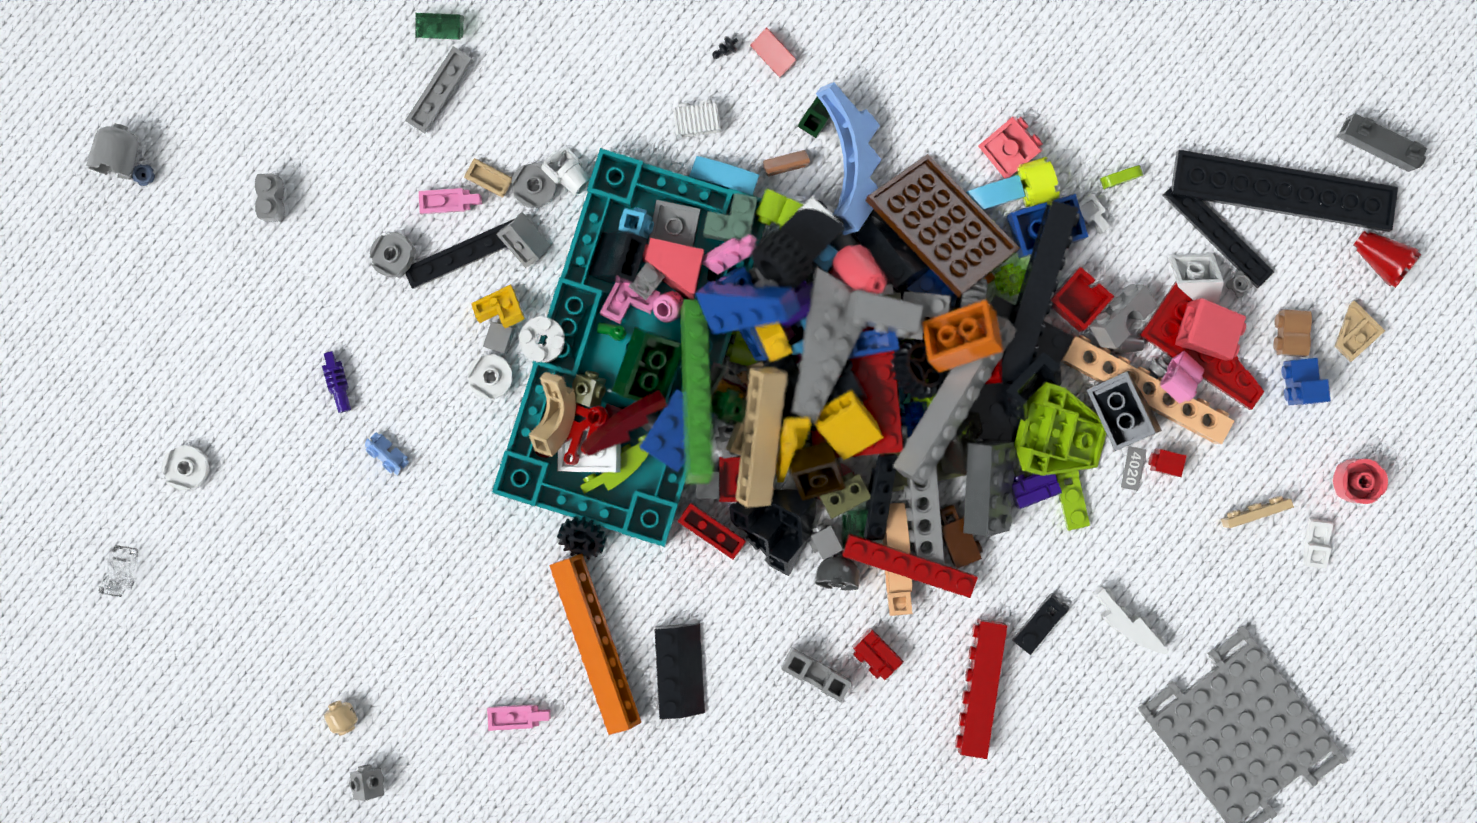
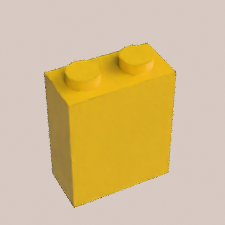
(848, 425)

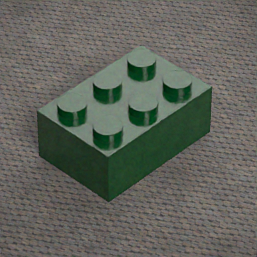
(647, 365)

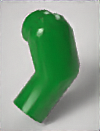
(616, 332)

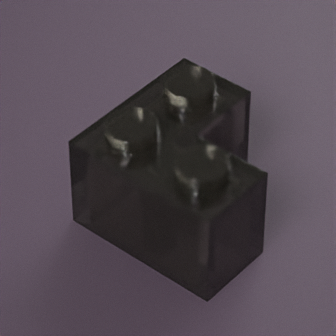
(955, 455)

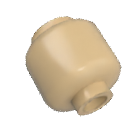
(340, 717)

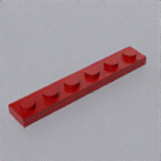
(909, 565)

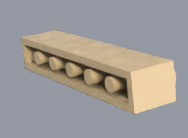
(761, 436)

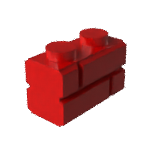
(877, 654)

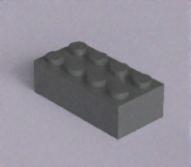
(989, 487)

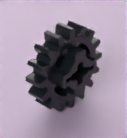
(581, 537)

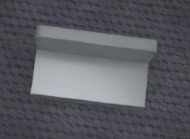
(524, 240)

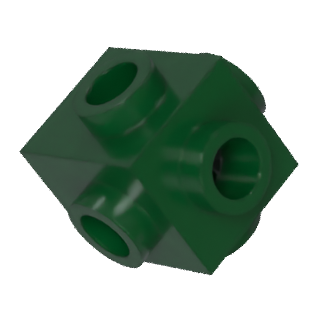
(729, 406)

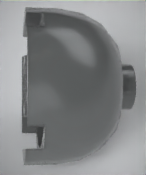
(839, 573)

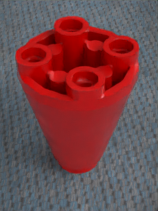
(1387, 256)

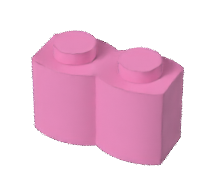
(1182, 377)

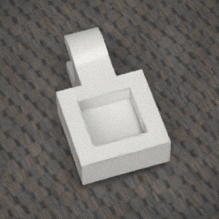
(1091, 212)

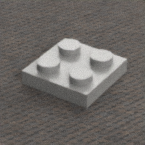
(675, 223)

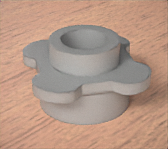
(1245, 282)
(1159, 366)

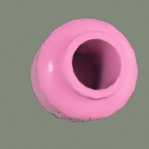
(668, 306)

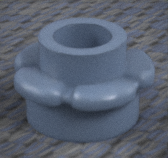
(137, 172)

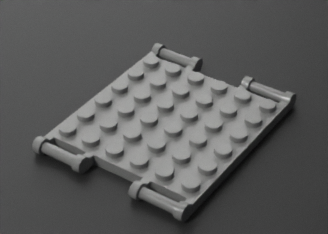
(1242, 732)

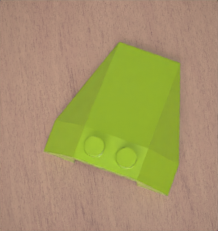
(1058, 433)

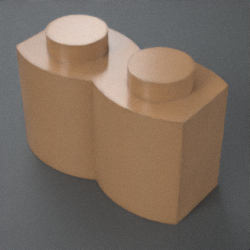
(1293, 333)

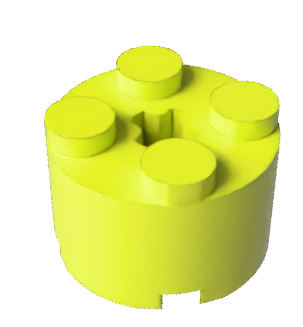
(1038, 182)

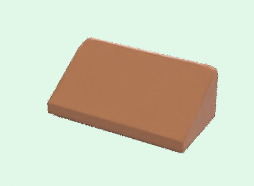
(786, 163)

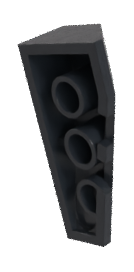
(891, 253)

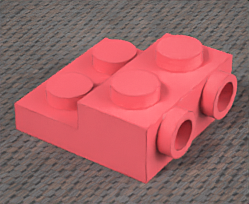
(1011, 146)

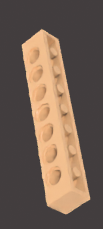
(1219, 419)

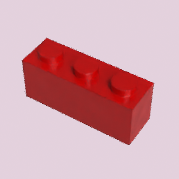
(712, 531)

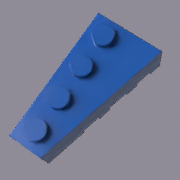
(745, 306)

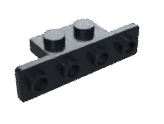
(881, 492)

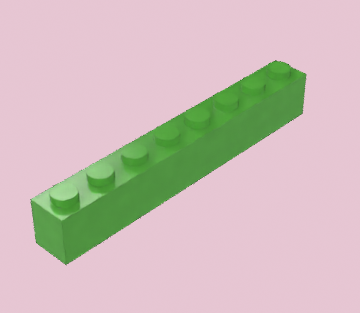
(696, 394)

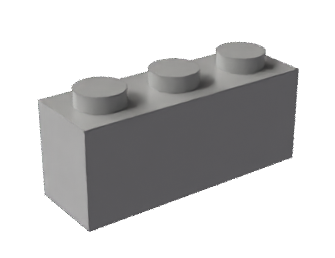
(884, 314)

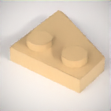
(1357, 332)

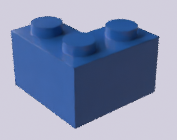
(1304, 382)

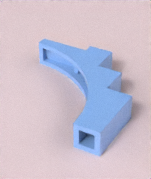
(859, 158)

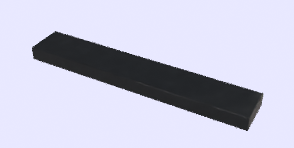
(1221, 237)
(455, 257)

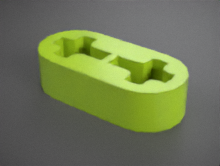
(1121, 177)

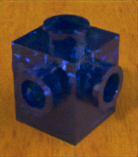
(913, 414)

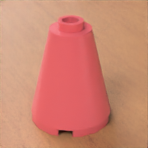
(858, 269)

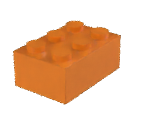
(962, 336)

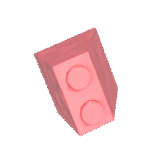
(678, 263)
(1211, 329)

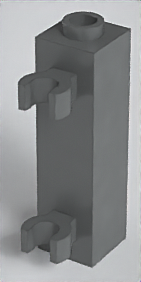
(1382, 142)

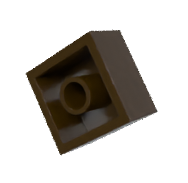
(816, 471)

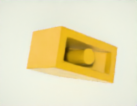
(773, 341)

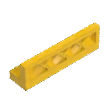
(791, 439)

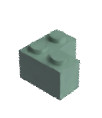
(736, 225)

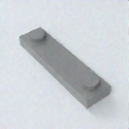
(439, 90)

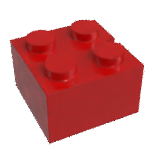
(1078, 301)

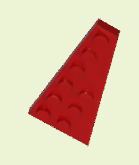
(1224, 375)

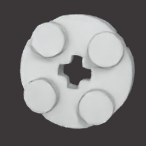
(554, 342)
(503, 375)
(174, 474)

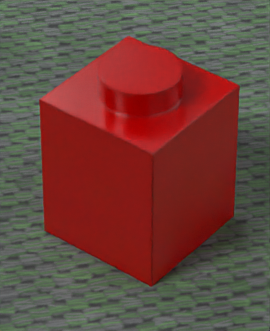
(1167, 462)

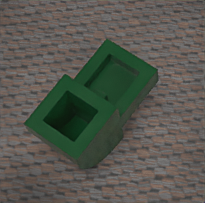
(815, 119)

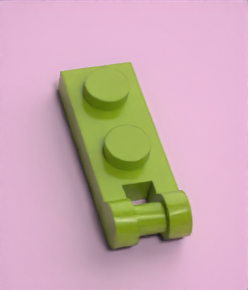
(1072, 501)

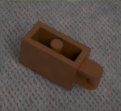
(960, 545)

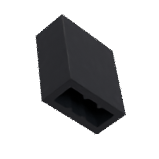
(618, 257)

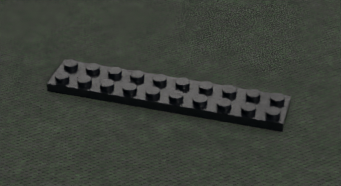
(1284, 190)

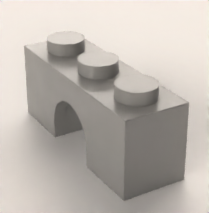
(1110, 326)
(812, 671)

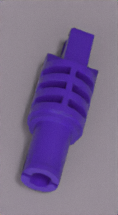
(336, 382)

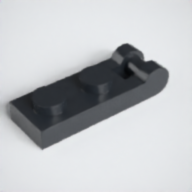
(1040, 624)

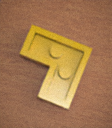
(501, 303)

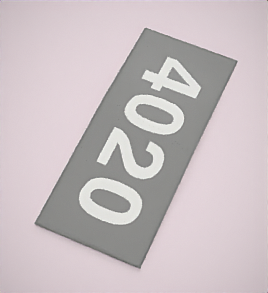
(1133, 468)

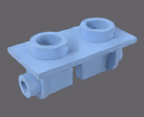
(379, 449)

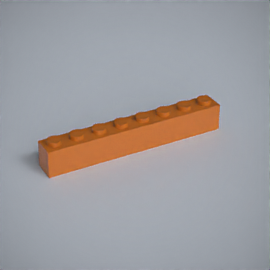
(595, 644)

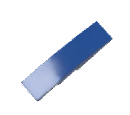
(873, 343)

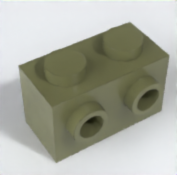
(846, 499)

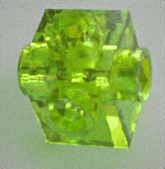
(1003, 281)

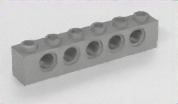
(929, 511)

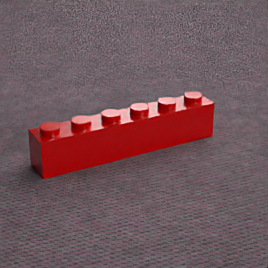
(981, 689)

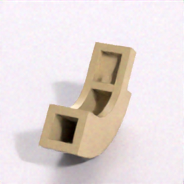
(558, 417)

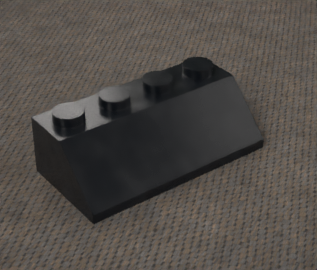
(679, 671)

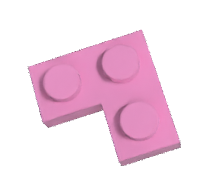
(620, 300)

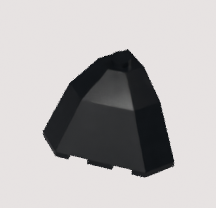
(777, 528)

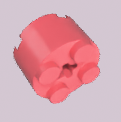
(1347, 483)

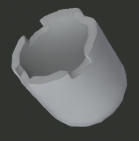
(113, 151)

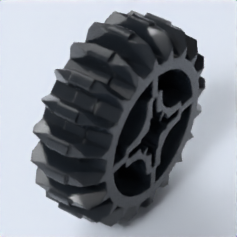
(913, 372)

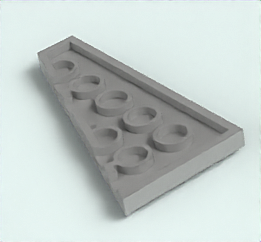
(825, 344)

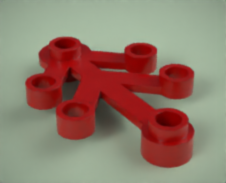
(577, 430)

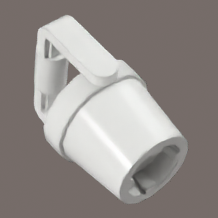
(570, 174)

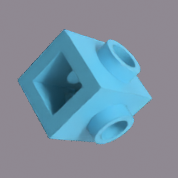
(636, 222)

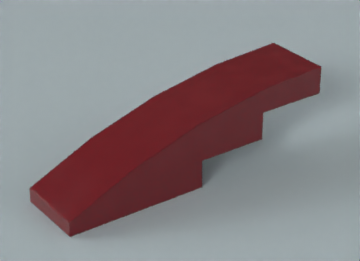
(616, 428)

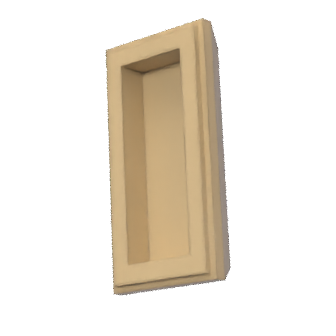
(488, 178)

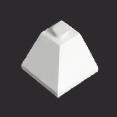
(1198, 276)

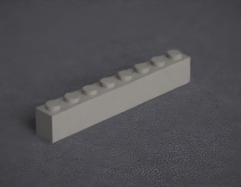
(947, 412)

